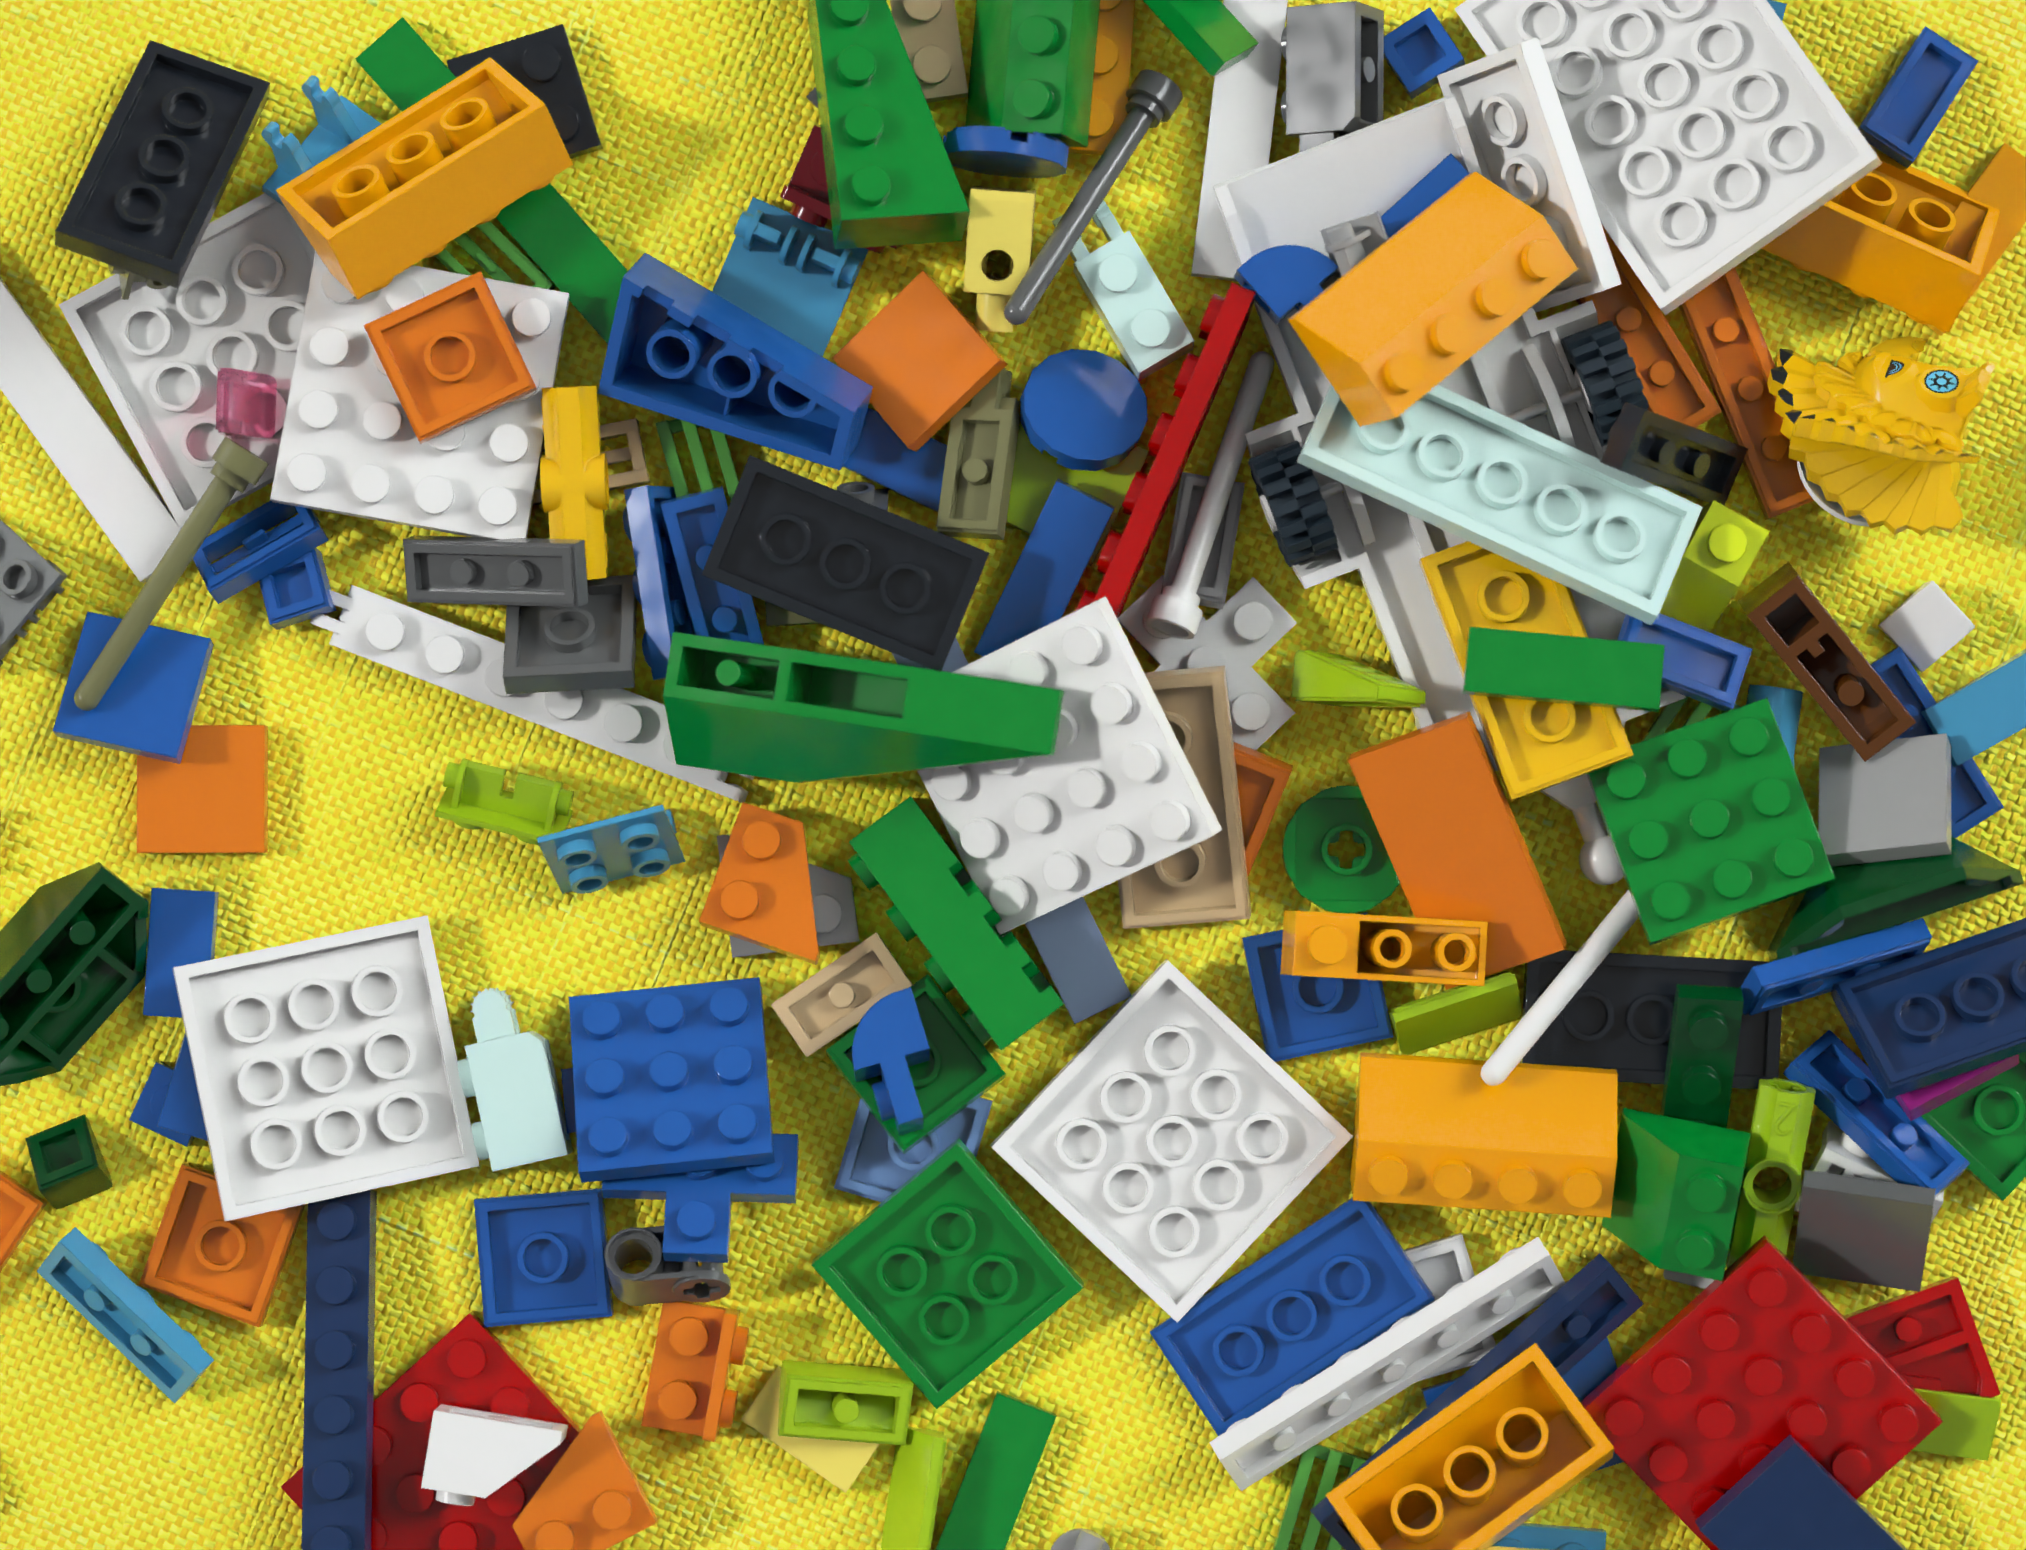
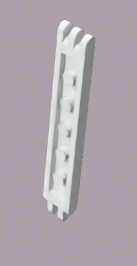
(474, 668)

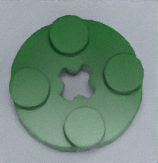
(1320, 875)

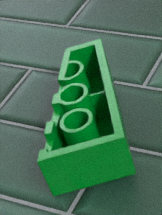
(878, 135)
(954, 923)

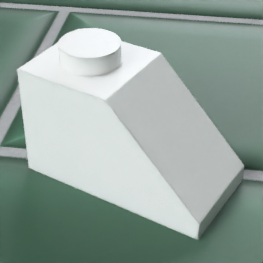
(481, 1451)

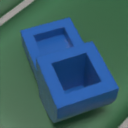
(1285, 278)
(886, 1045)

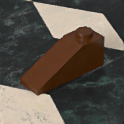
(1826, 661)

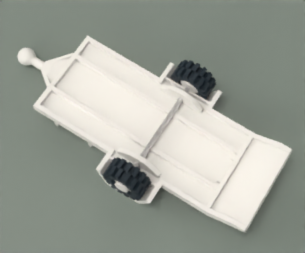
(1531, 368)

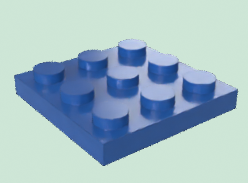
(670, 1080)

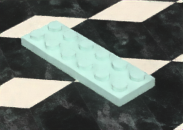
(1513, 495)

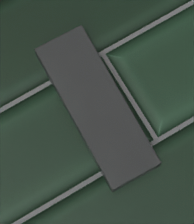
(496, 571)

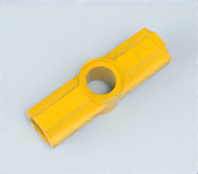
(575, 472)

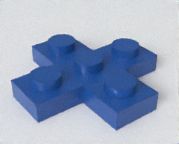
(701, 1201)

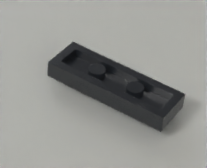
(1673, 454)

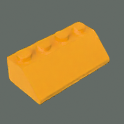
(426, 177)
(1888, 242)
(1431, 297)
(1449, 1140)
(1476, 1465)

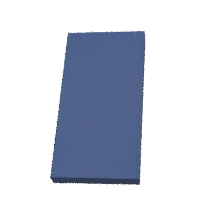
(1292, 1313)

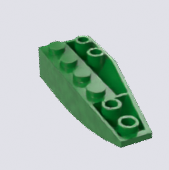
(842, 716)

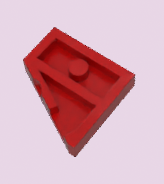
(1930, 1339)

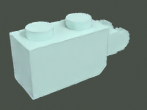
(1130, 299)
(512, 1087)

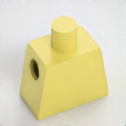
(1002, 222)

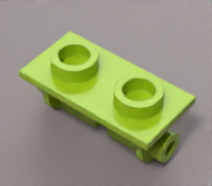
(478, 801)

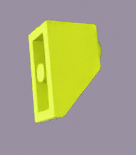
(1713, 565)

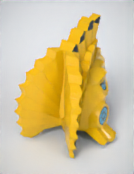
(1881, 431)

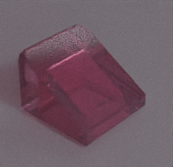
(245, 404)

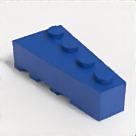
(726, 370)

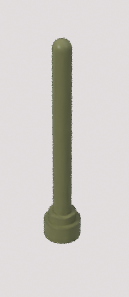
(232, 471)

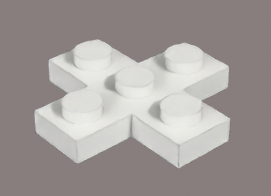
(1232, 639)

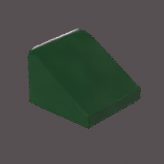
(68, 1163)

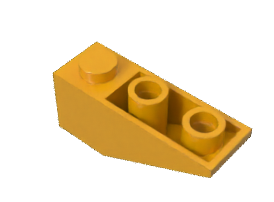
(1384, 948)

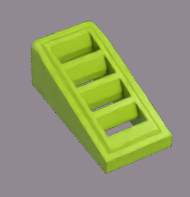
(1348, 683)

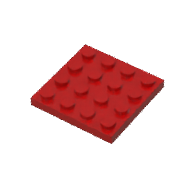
(463, 1371)
(1743, 1374)

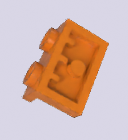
(693, 1369)

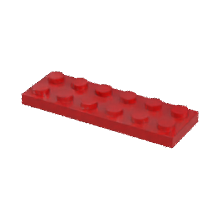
(1172, 446)

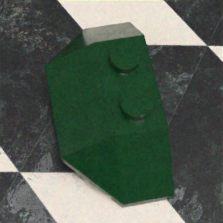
(1886, 895)
(67, 968)

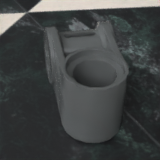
(662, 1279)

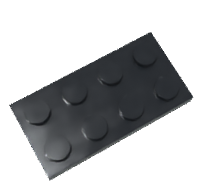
(162, 164)
(845, 563)
(1627, 1012)

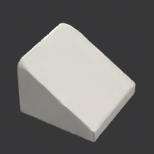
(1926, 625)

